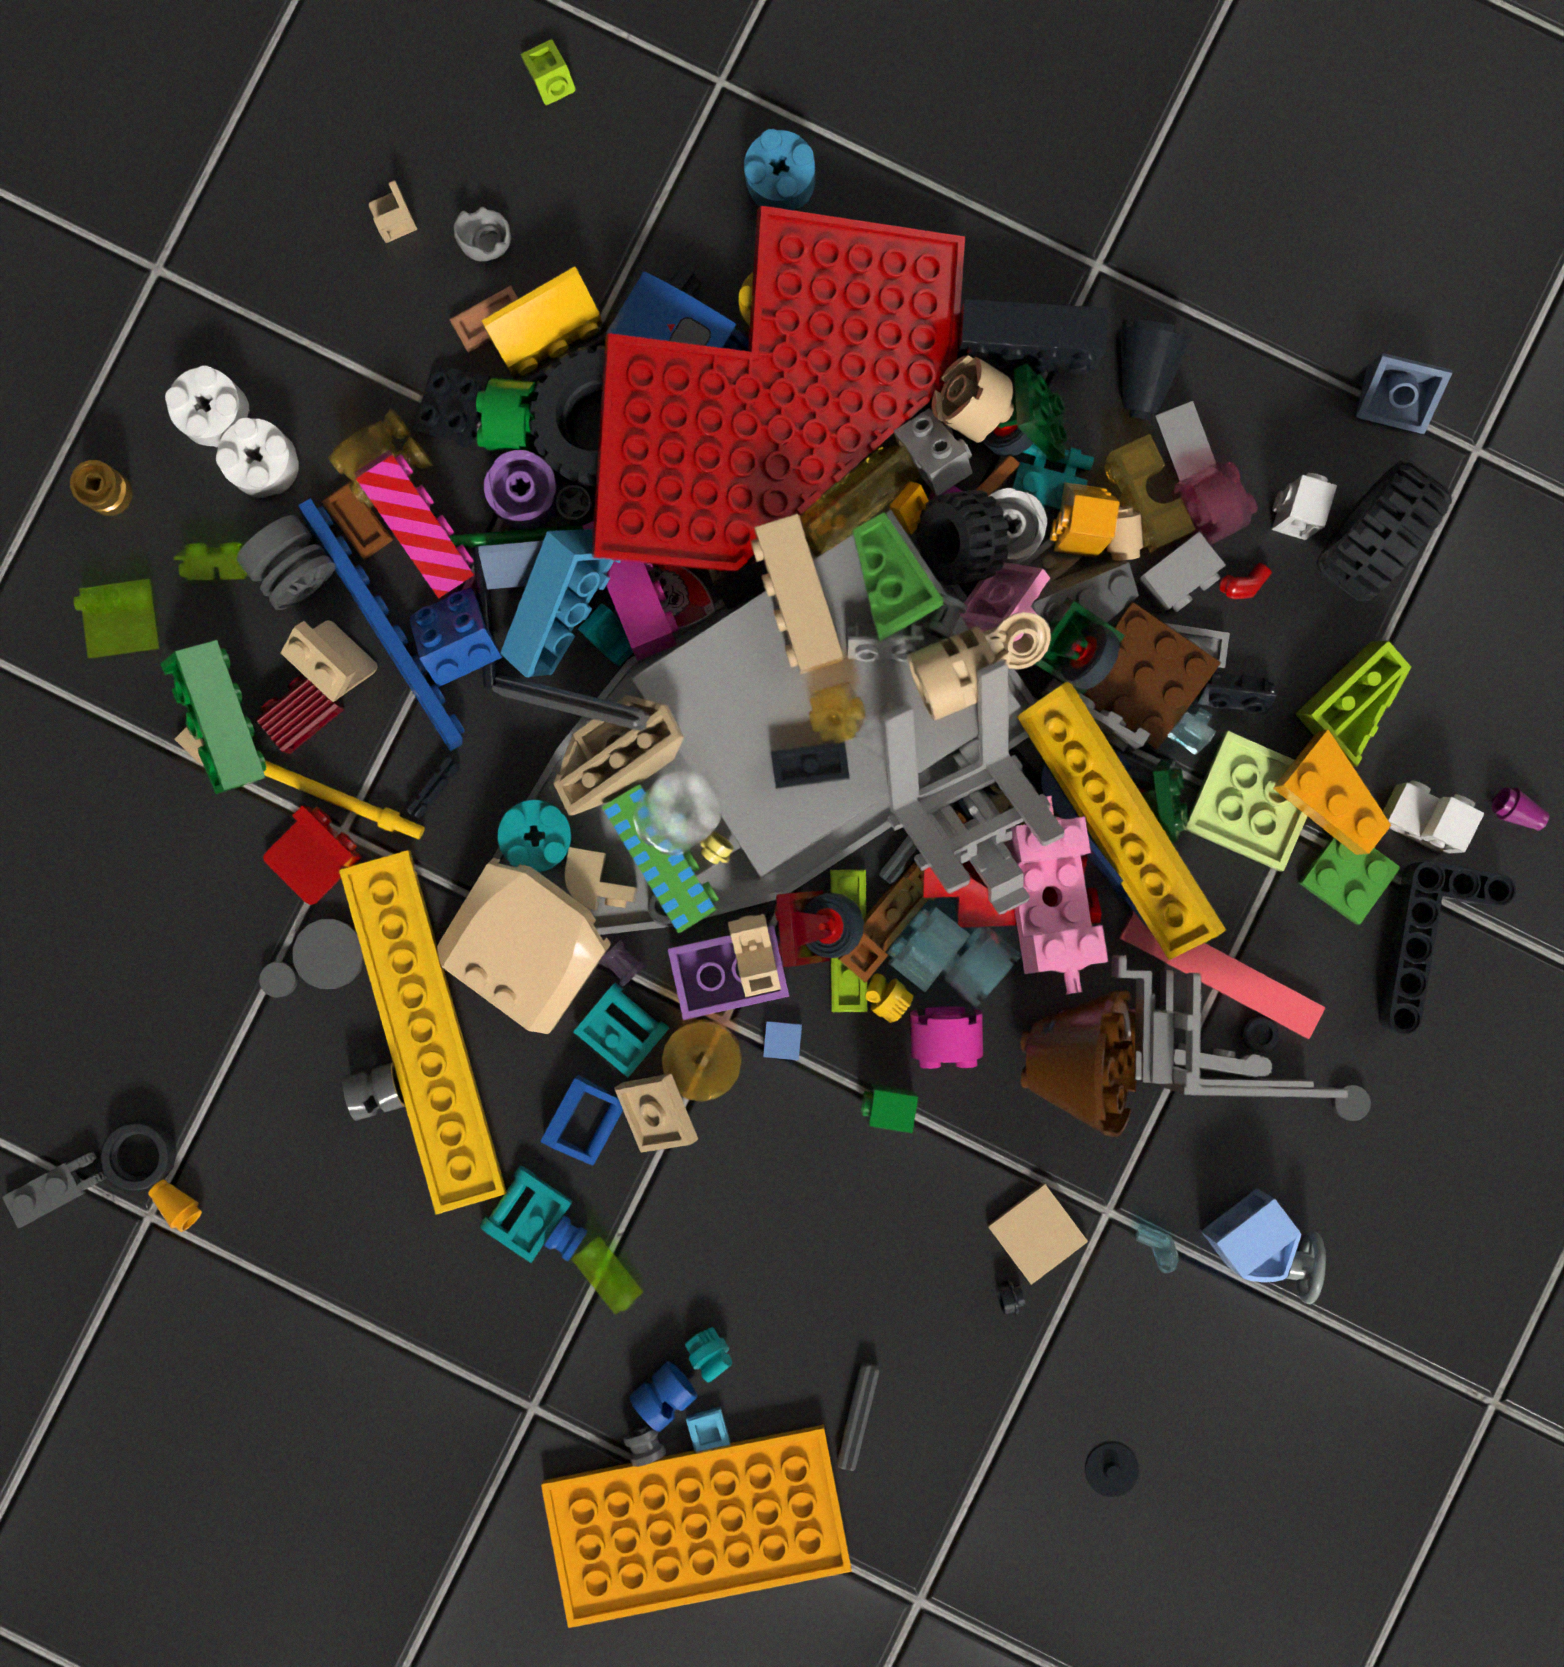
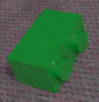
(890, 1107)

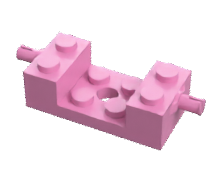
(1059, 935)

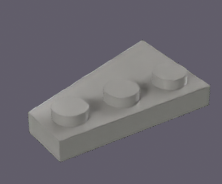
(1109, 723)

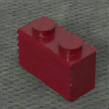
(297, 714)

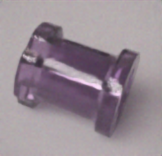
(622, 963)

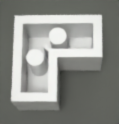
(1436, 823)

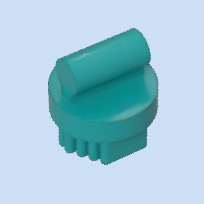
(709, 1354)

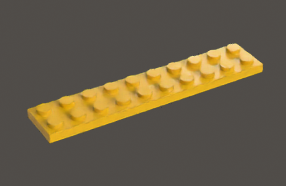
(423, 1032)

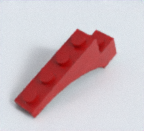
(975, 909)

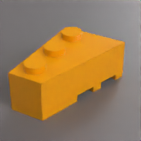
(1085, 520)
(1333, 795)

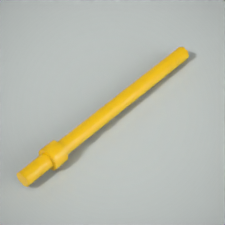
(387, 818)

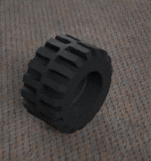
(963, 537)

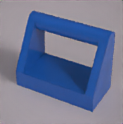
(565, 1111)

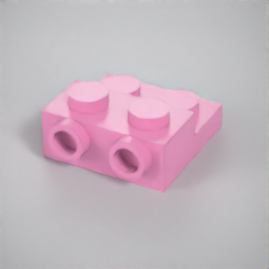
(1004, 594)

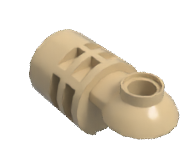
(949, 669)

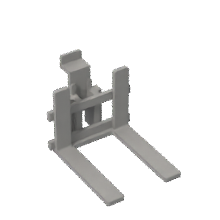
(984, 836)
(1156, 1044)

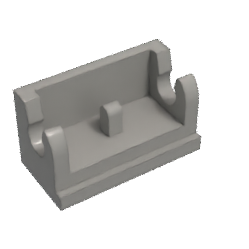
(1185, 440)

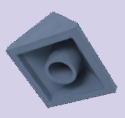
(1401, 392)
(508, 563)

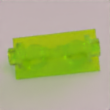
(200, 561)
(607, 1275)

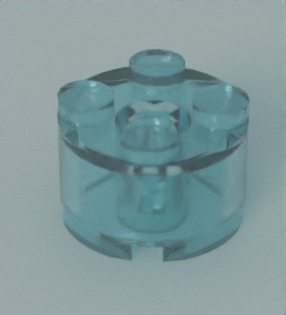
(981, 966)

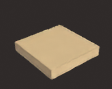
(656, 1113)
(1037, 1233)

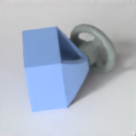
(1262, 1243)

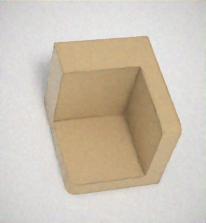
(392, 215)

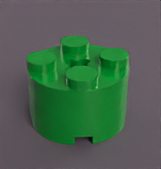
(506, 415)

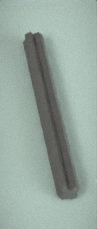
(571, 702)

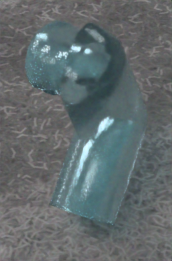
(1162, 1246)

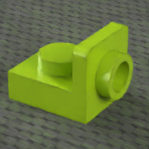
(548, 72)

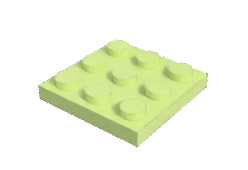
(1242, 808)

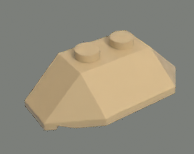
(612, 759)

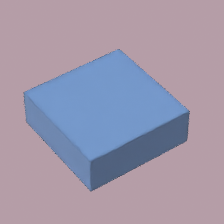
(782, 1040)

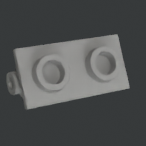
(865, 647)

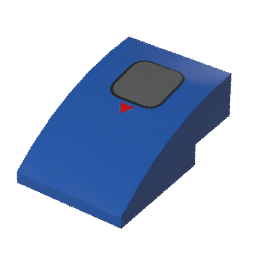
(669, 314)

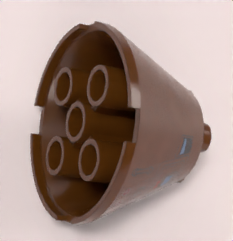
(1085, 1061)

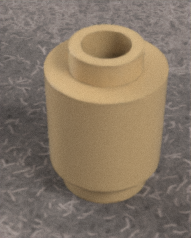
(1128, 535)

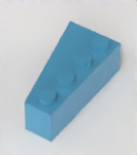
(554, 601)

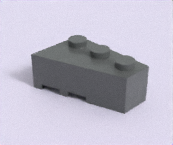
(1099, 588)

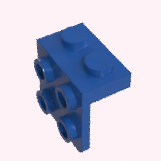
(453, 637)

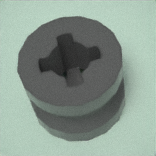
(644, 1446)

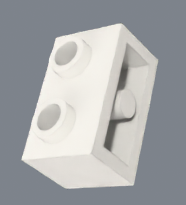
(1303, 506)

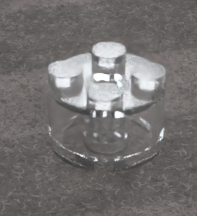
(677, 812)

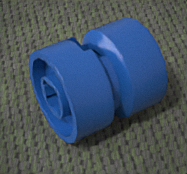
(660, 1399)

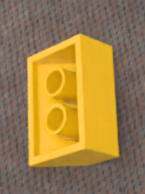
(543, 322)

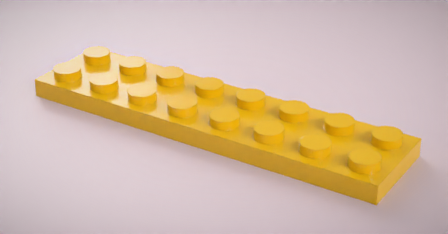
(1120, 821)

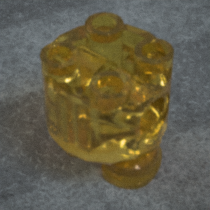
(371, 443)

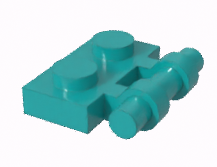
(1046, 483)

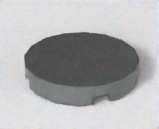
(328, 954)

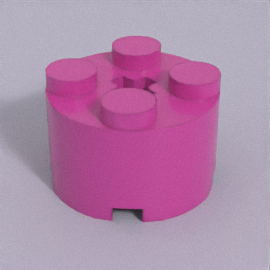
(946, 1037)

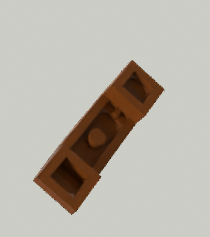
(886, 923)

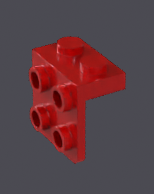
(311, 854)

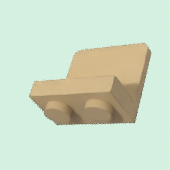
(328, 658)

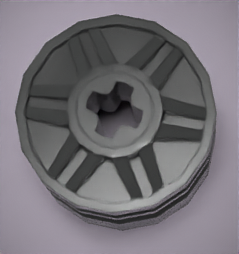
(285, 562)

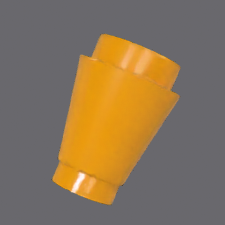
(174, 1205)

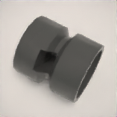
(371, 1092)

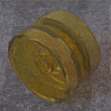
(697, 1080)

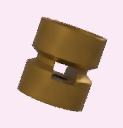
(101, 487)

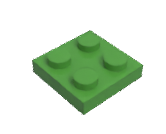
(1349, 880)

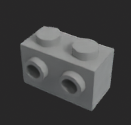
(935, 451)

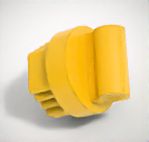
(888, 999)

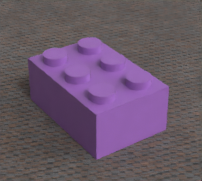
(710, 977)

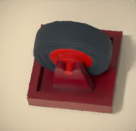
(816, 926)

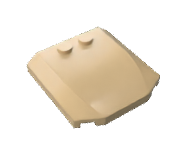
(522, 945)

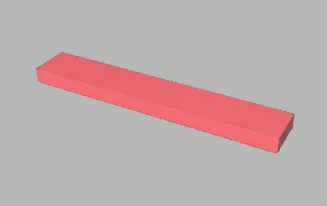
(1233, 980)

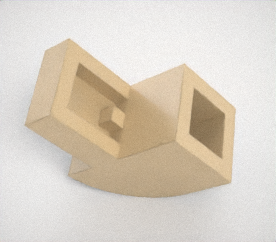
(585, 880)
(754, 955)

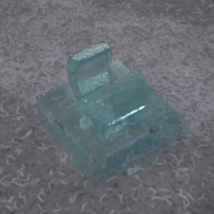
(1193, 731)

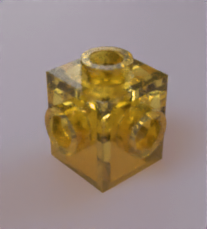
(836, 712)

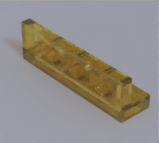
(857, 497)

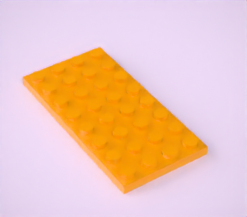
(696, 1526)

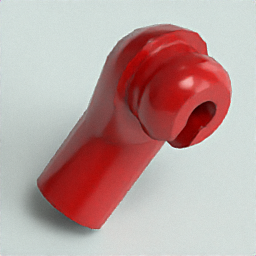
(1245, 586)

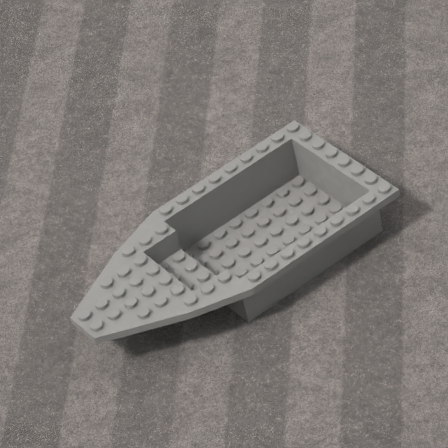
(737, 705)

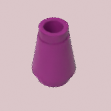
(1518, 808)

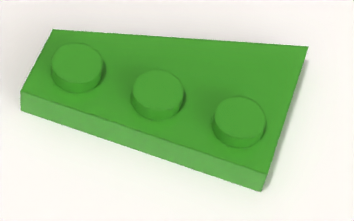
(893, 578)

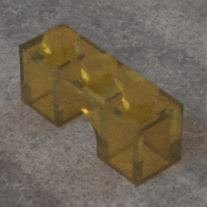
(1130, 469)

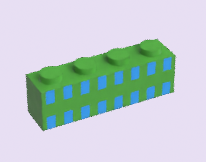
(669, 876)

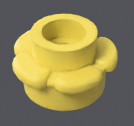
(716, 848)

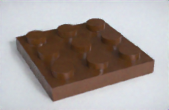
(1153, 675)

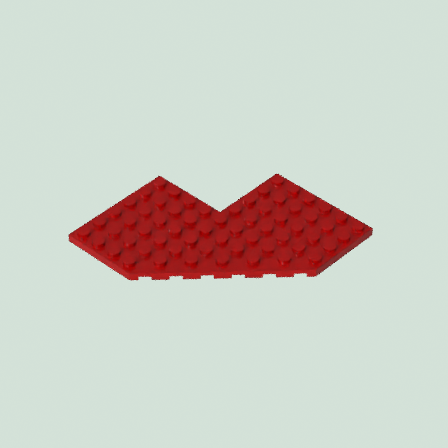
(721, 440)

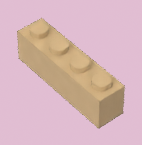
(797, 593)

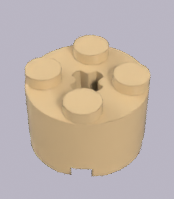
(973, 398)

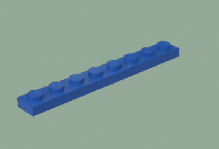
(374, 612)

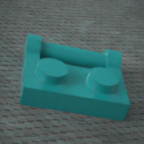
(612, 1038)
(535, 1221)

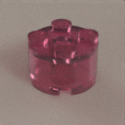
(1216, 501)

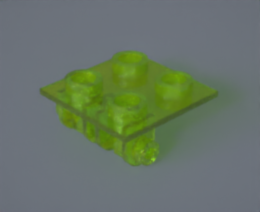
(118, 618)

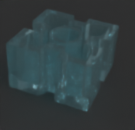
(927, 948)

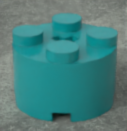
(547, 819)

